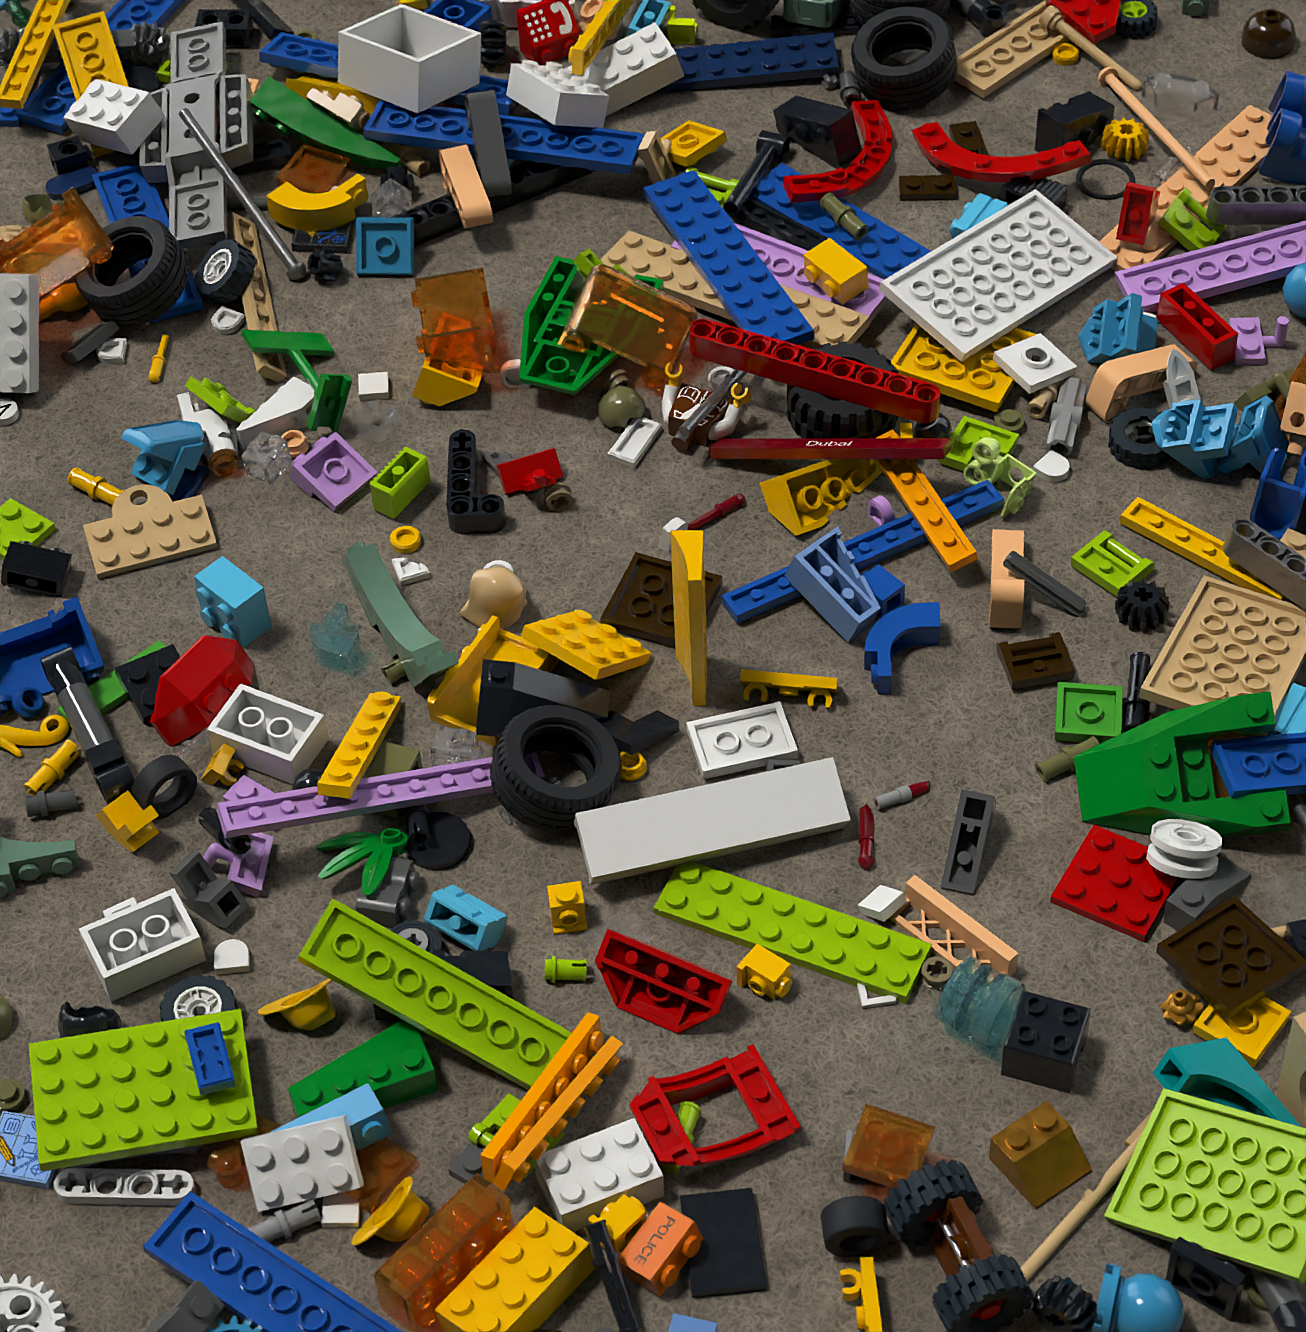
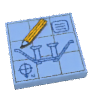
(20, 1152)

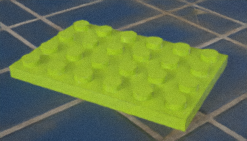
(135, 1093)
(1219, 1183)

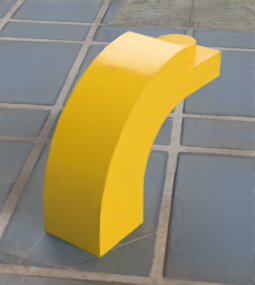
(317, 211)

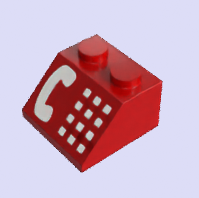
(546, 30)

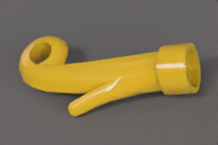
(15, 736)

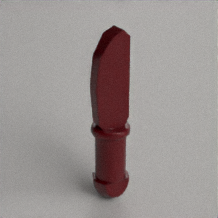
(719, 509)
(866, 839)

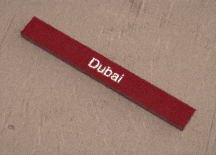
(831, 448)

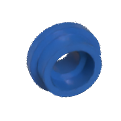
(31, 695)

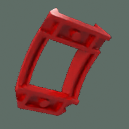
(754, 1085)

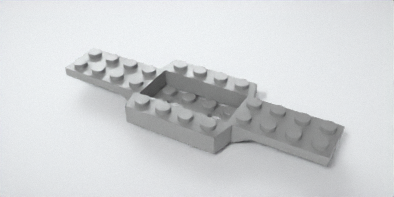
(168, 155)

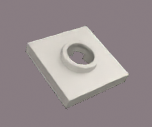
(1034, 375)

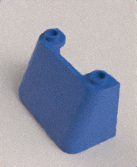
(28, 643)

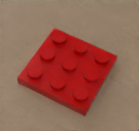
(1114, 884)

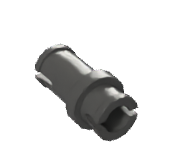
(849, 89)
(50, 802)

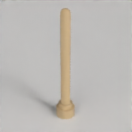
(1052, 19)

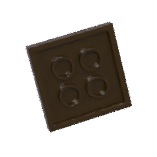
(644, 600)
(1231, 957)

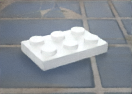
(741, 740)
(302, 1163)

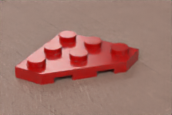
(1090, 17)

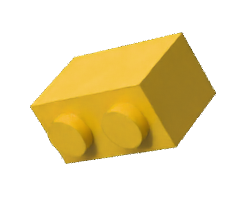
(835, 271)

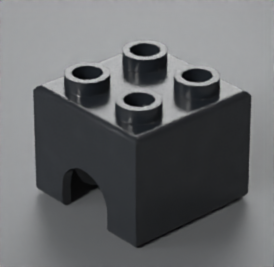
(1045, 1041)

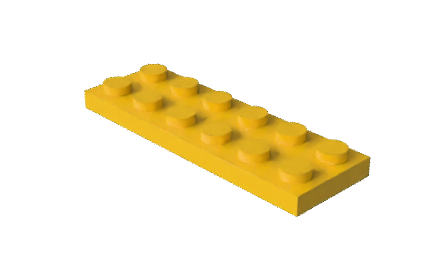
(88, 56)

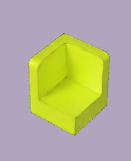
(681, 29)

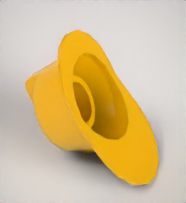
(305, 1008)
(397, 1217)

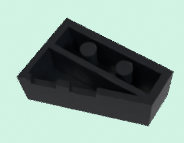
(1079, 119)
(820, 129)

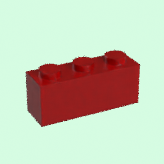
(1197, 326)

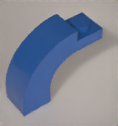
(895, 631)

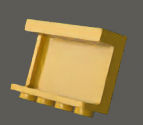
(457, 696)

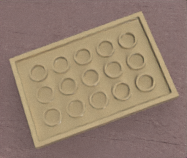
(1228, 647)

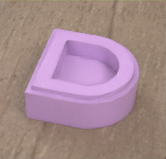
(880, 510)

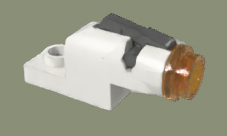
(219, 436)

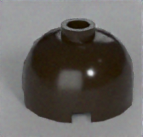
(1268, 34)

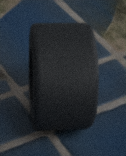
(855, 1226)

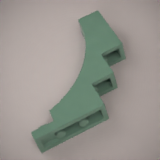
(384, 606)

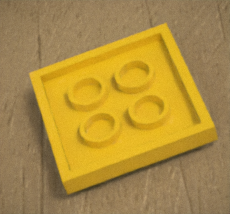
(586, 644)

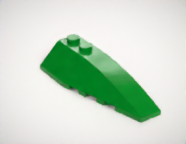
(315, 127)

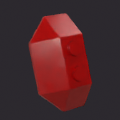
(199, 687)
(659, 983)

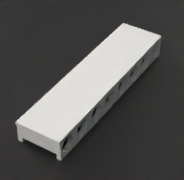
(711, 820)

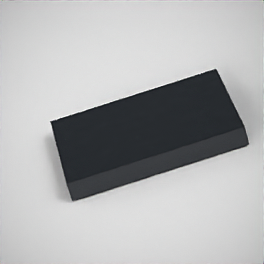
(730, 1247)

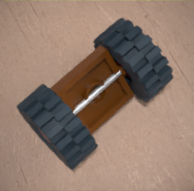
(940, 1209)

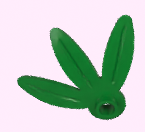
(364, 844)

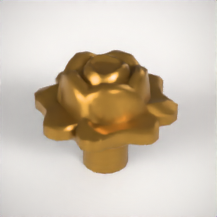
(1181, 1007)

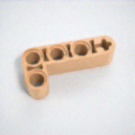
(464, 184)
(1127, 377)
(1005, 586)

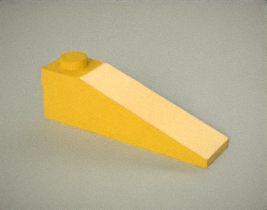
(445, 383)
(812, 493)

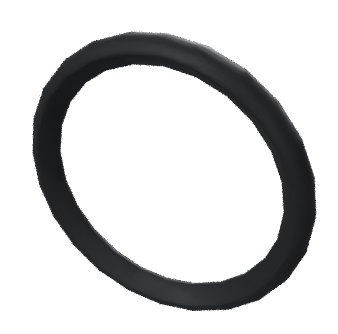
(1103, 161)

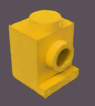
(567, 907)
(764, 973)
(622, 1220)

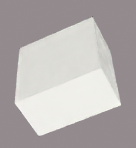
(409, 58)

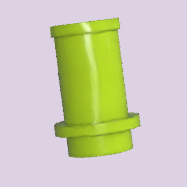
(565, 969)

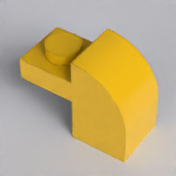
(128, 821)

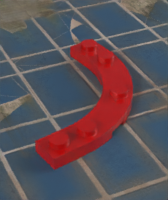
(974, 166)
(863, 169)

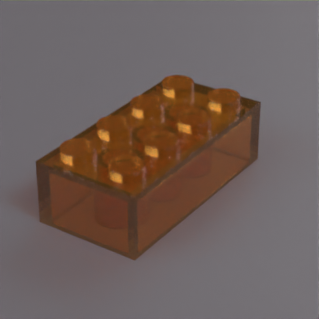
(443, 1253)

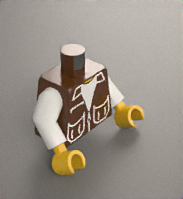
(682, 401)

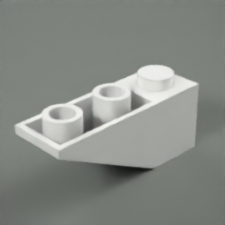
(282, 412)

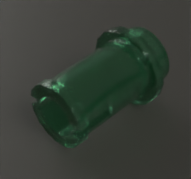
(19, 15)

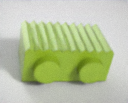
(400, 482)

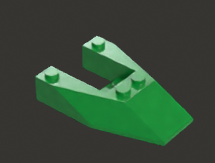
(542, 359)
(1167, 772)

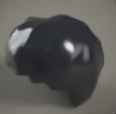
(86, 1020)

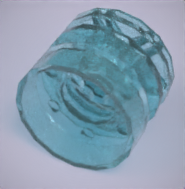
(979, 1001)

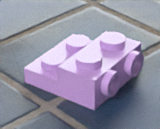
(332, 471)

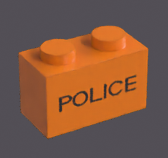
(660, 1249)

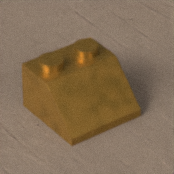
(1039, 1154)

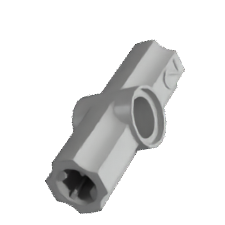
(1066, 416)

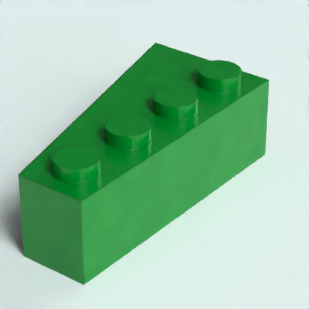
(390, 1062)

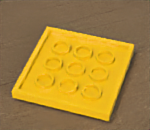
(972, 380)

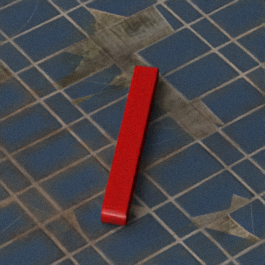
(814, 370)

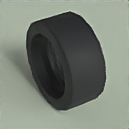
(158, 773)

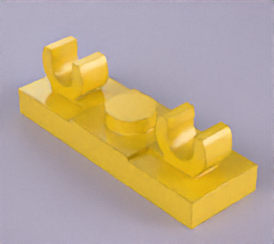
(789, 685)
(868, 1314)

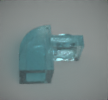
(332, 643)

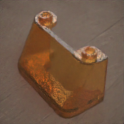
(57, 245)
(456, 320)
(630, 322)

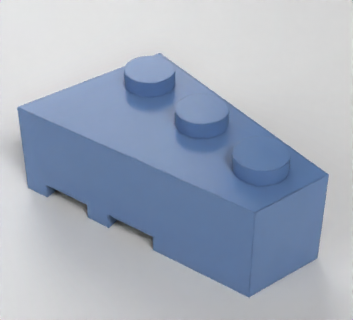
(834, 586)

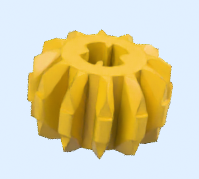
(1125, 139)

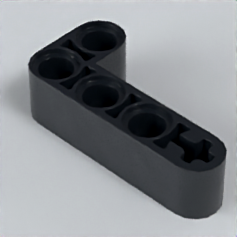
(465, 508)

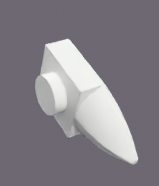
(1180, 379)

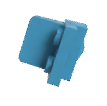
(1117, 330)
(1196, 434)
(1255, 437)
(165, 451)

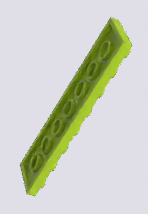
(794, 930)
(432, 995)

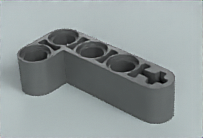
(488, 142)

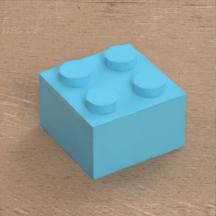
(232, 602)

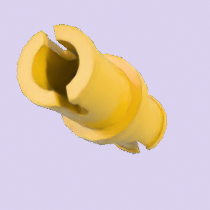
(95, 486)
(53, 768)

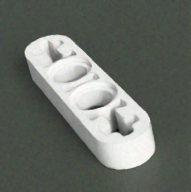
(126, 1181)

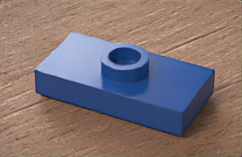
(209, 1058)

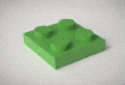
(1088, 712)

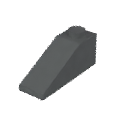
(968, 841)
(1202, 895)

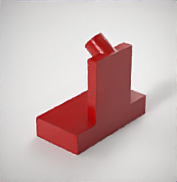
(1137, 213)
(530, 471)

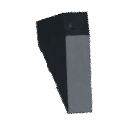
(514, 688)

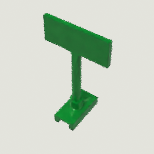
(329, 390)

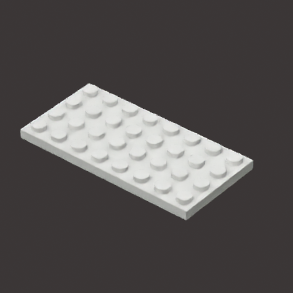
(997, 274)

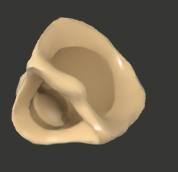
(495, 593)

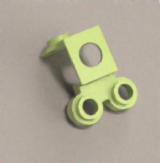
(993, 467)

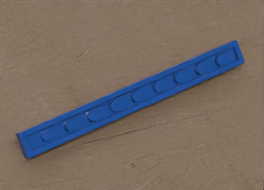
(866, 548)

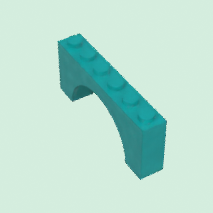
(1219, 1075)

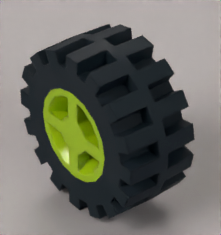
(1136, 18)

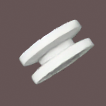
(1184, 848)

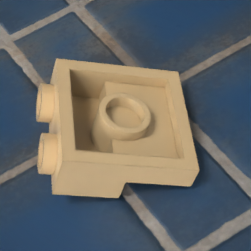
(344, 108)

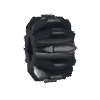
(493, 43)
(1142, 604)
(1064, 1306)

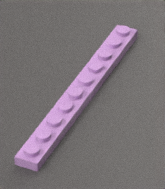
(371, 796)

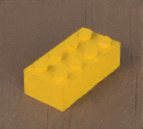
(519, 1279)

